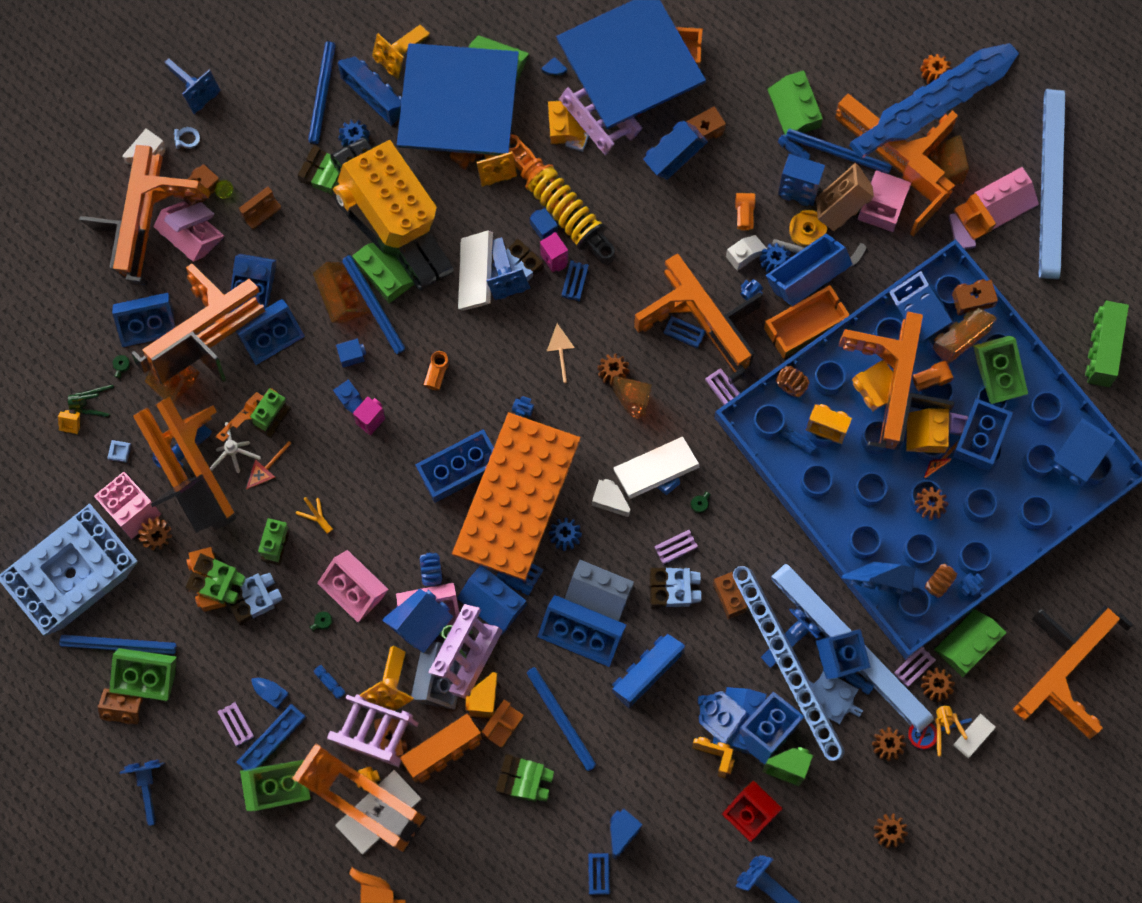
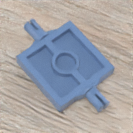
(835, 697)

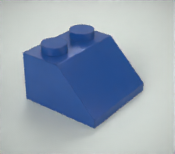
(843, 654)
(623, 830)

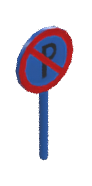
(928, 736)

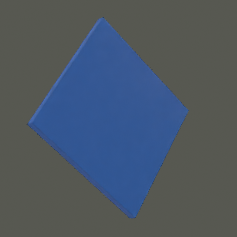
(630, 60)
(458, 99)

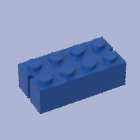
(809, 269)

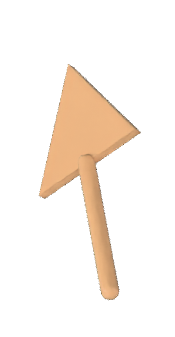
(559, 342)

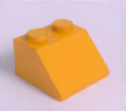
(563, 125)
(828, 423)
(928, 430)
(482, 698)

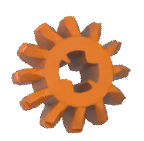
(930, 64)

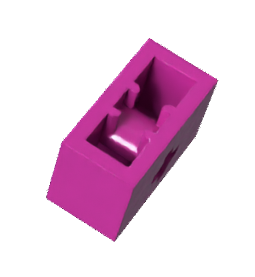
(554, 252)
(369, 415)

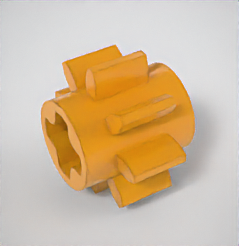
(369, 774)

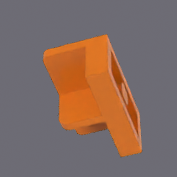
(975, 217)
(502, 724)

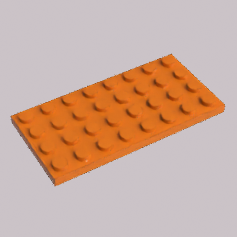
(516, 496)

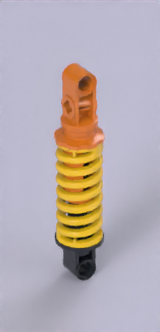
(558, 201)

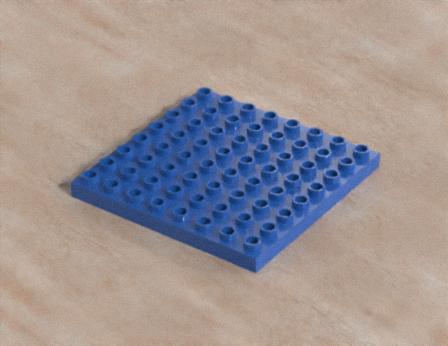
(862, 500)

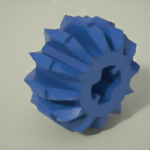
(351, 130)
(776, 252)
(571, 538)
(430, 569)

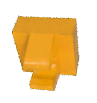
(69, 422)

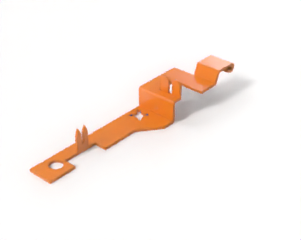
(241, 417)

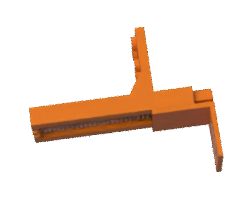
(906, 156)

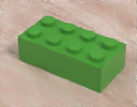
(1107, 343)

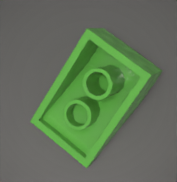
(1001, 369)
(272, 786)

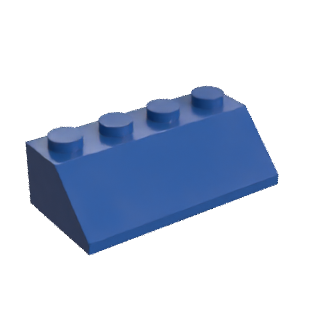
(371, 88)
(456, 466)
(581, 630)
(648, 670)

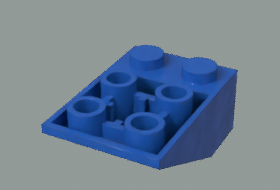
(259, 271)
(920, 297)
(883, 576)

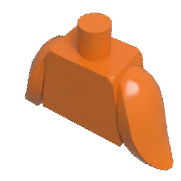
(373, 888)

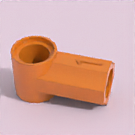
(745, 205)
(436, 372)
(937, 374)

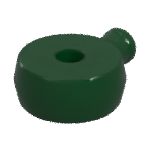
(120, 368)
(700, 499)
(322, 625)

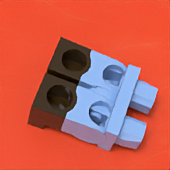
(521, 257)
(672, 587)
(254, 598)

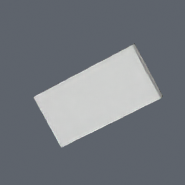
(475, 270)
(656, 467)
(361, 836)

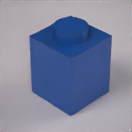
(543, 223)
(351, 352)

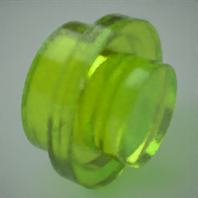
(224, 189)

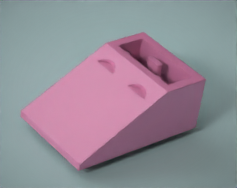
(887, 201)
(127, 504)

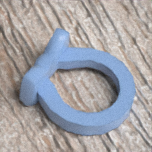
(177, 133)

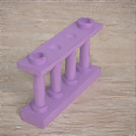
(593, 129)
(477, 656)
(373, 749)

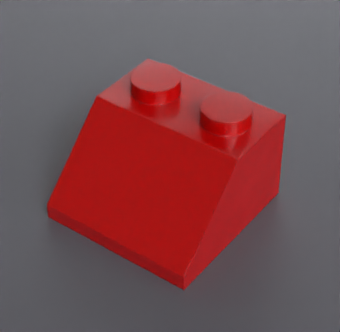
(751, 811)

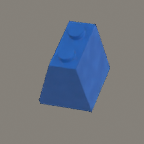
(1082, 453)
(419, 619)

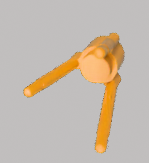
(946, 719)

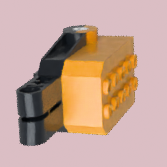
(390, 208)

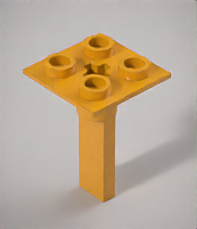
(391, 55)
(496, 168)
(385, 692)

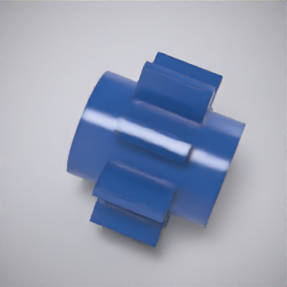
(750, 289)
(523, 407)
(972, 584)

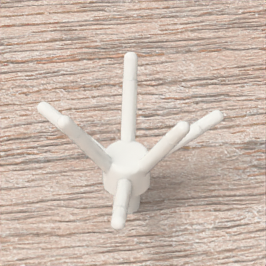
(231, 448)

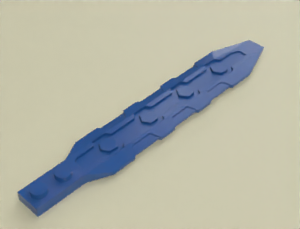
(937, 98)

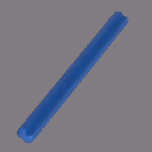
(321, 94)
(838, 151)
(373, 304)
(115, 644)
(561, 719)

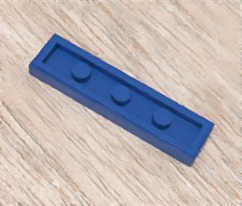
(271, 738)

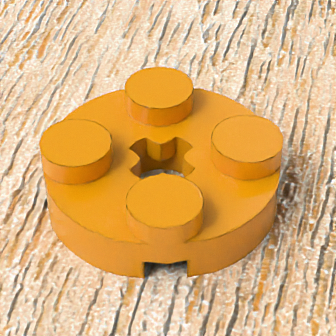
(800, 221)

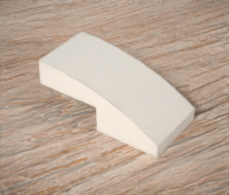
(976, 734)

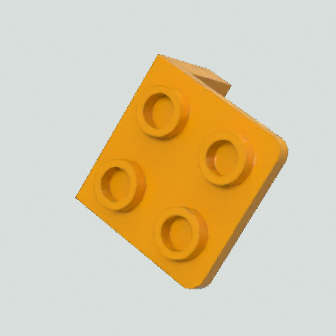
(874, 384)
(722, 749)

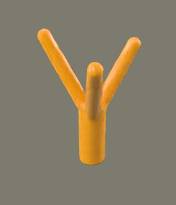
(319, 516)

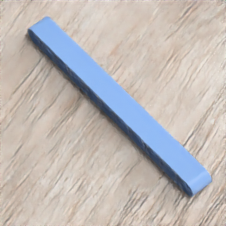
(1052, 184)
(830, 624)
(795, 669)

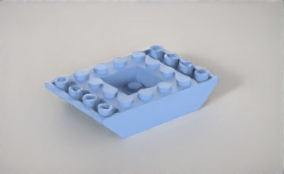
(40, 578)

